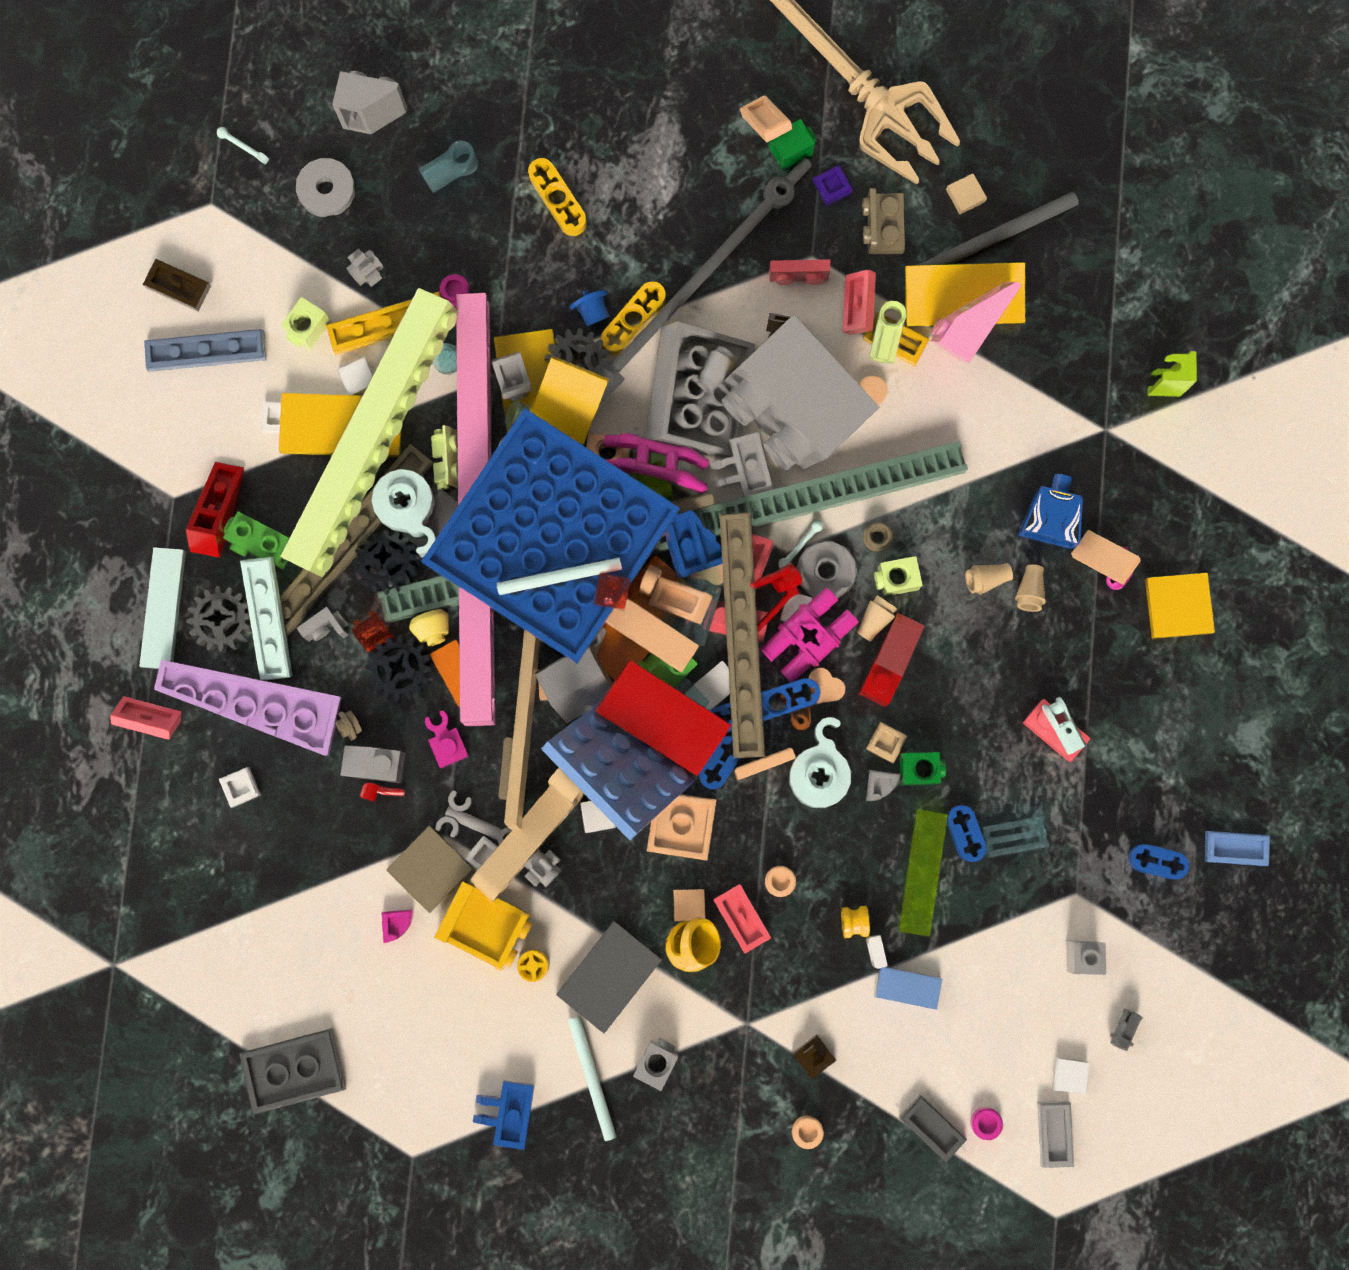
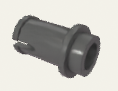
(1125, 1030)

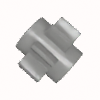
(364, 267)
(542, 868)

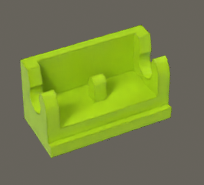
(1177, 378)

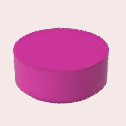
(453, 285)
(986, 1123)

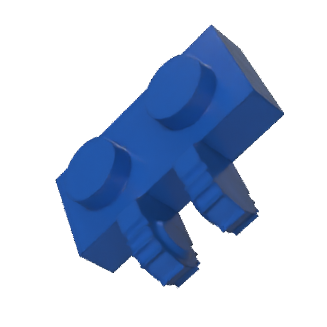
(512, 1114)

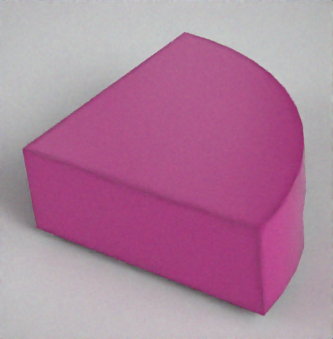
(395, 924)

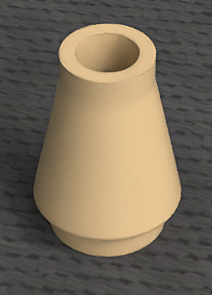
(986, 577)
(1031, 590)
(876, 617)

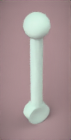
(223, 133)
(816, 526)

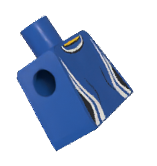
(1054, 515)

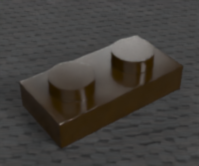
(177, 285)

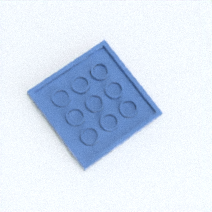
(617, 771)

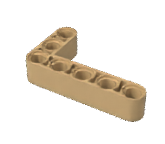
(521, 844)

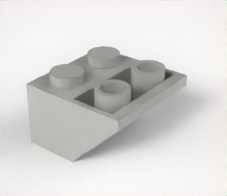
(367, 102)

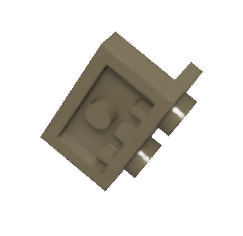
(885, 223)

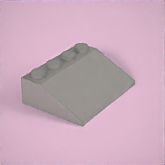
(680, 408)

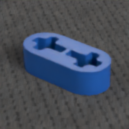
(726, 769)
(973, 831)
(1159, 855)

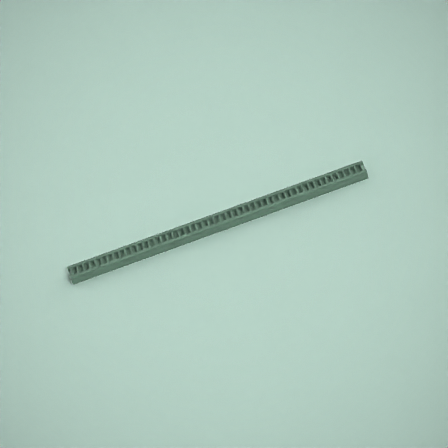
(764, 507)

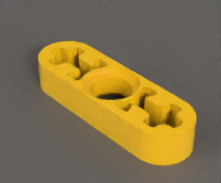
(539, 184)
(641, 296)

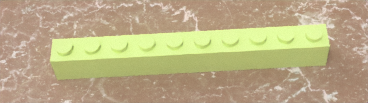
(370, 433)

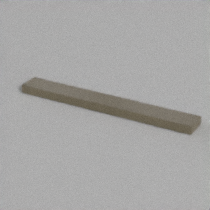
(309, 587)
(742, 635)

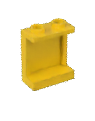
(484, 927)

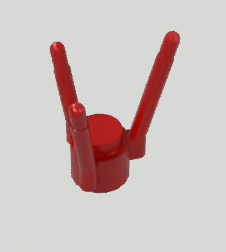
(784, 579)

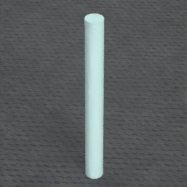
(559, 576)
(592, 1078)

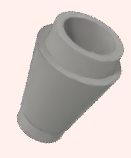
(717, 369)

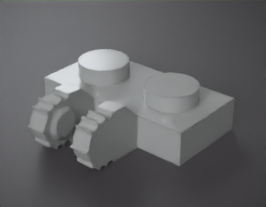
(749, 463)

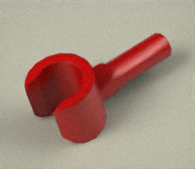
(370, 791)

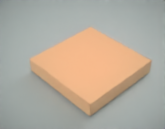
(683, 828)

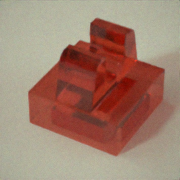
(612, 592)
(371, 631)

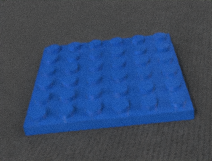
(544, 510)

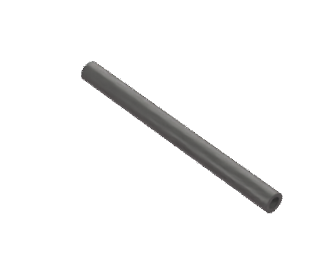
(1004, 231)

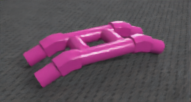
(672, 452)

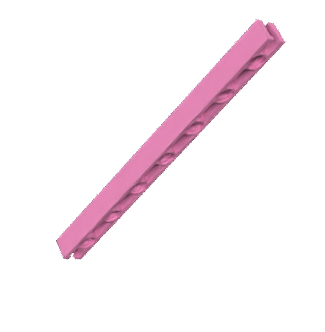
(474, 452)

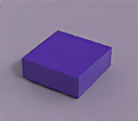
(832, 185)

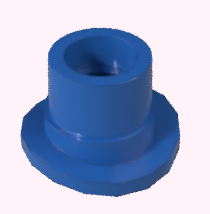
(592, 306)

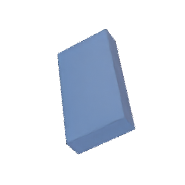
(1237, 848)
(908, 987)

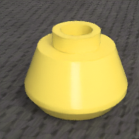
(431, 627)

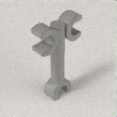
(456, 815)

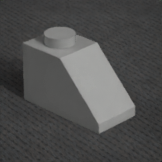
(373, 763)

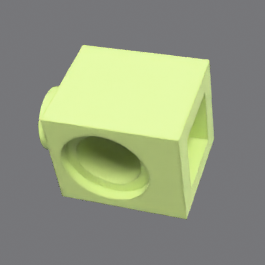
(302, 312)
(910, 570)

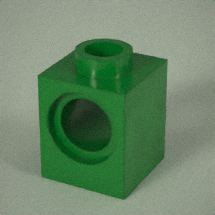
(793, 145)
(908, 773)

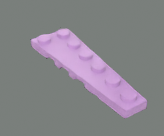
(276, 709)

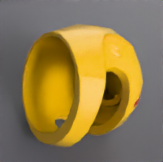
(693, 945)

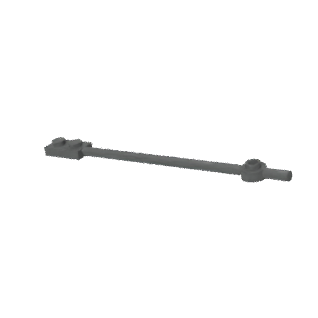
(771, 200)

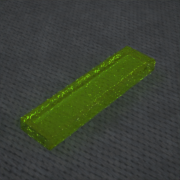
(923, 873)

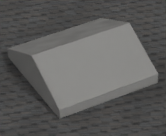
(572, 686)

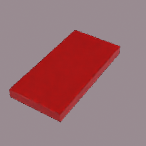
(663, 717)

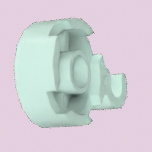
(411, 518)
(823, 757)

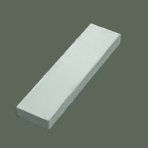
(162, 607)
(266, 618)

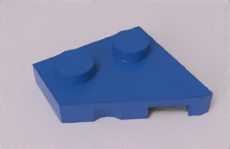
(692, 545)

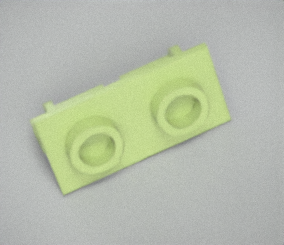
(446, 447)

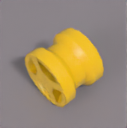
(855, 922)
(529, 971)

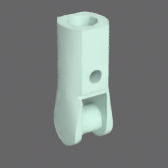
(1066, 731)

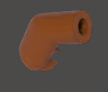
(801, 718)

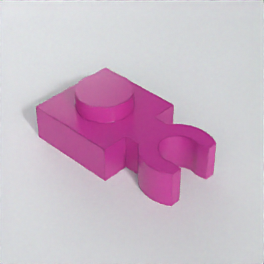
(447, 744)

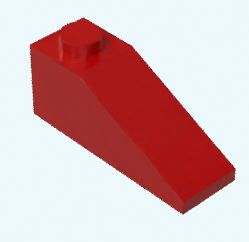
(214, 509)
(891, 660)

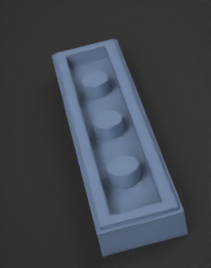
(205, 350)

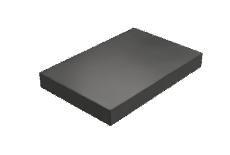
(609, 977)
(292, 1071)

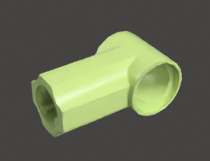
(887, 335)

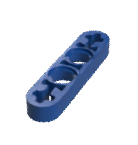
(768, 712)

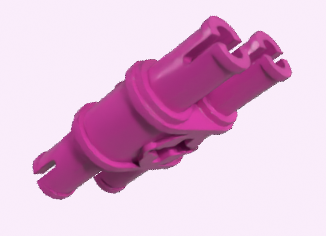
(808, 618)

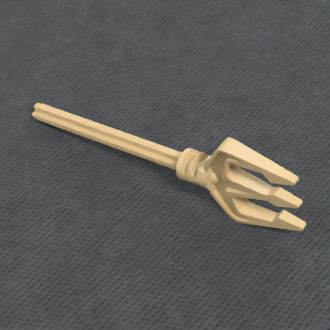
(883, 105)

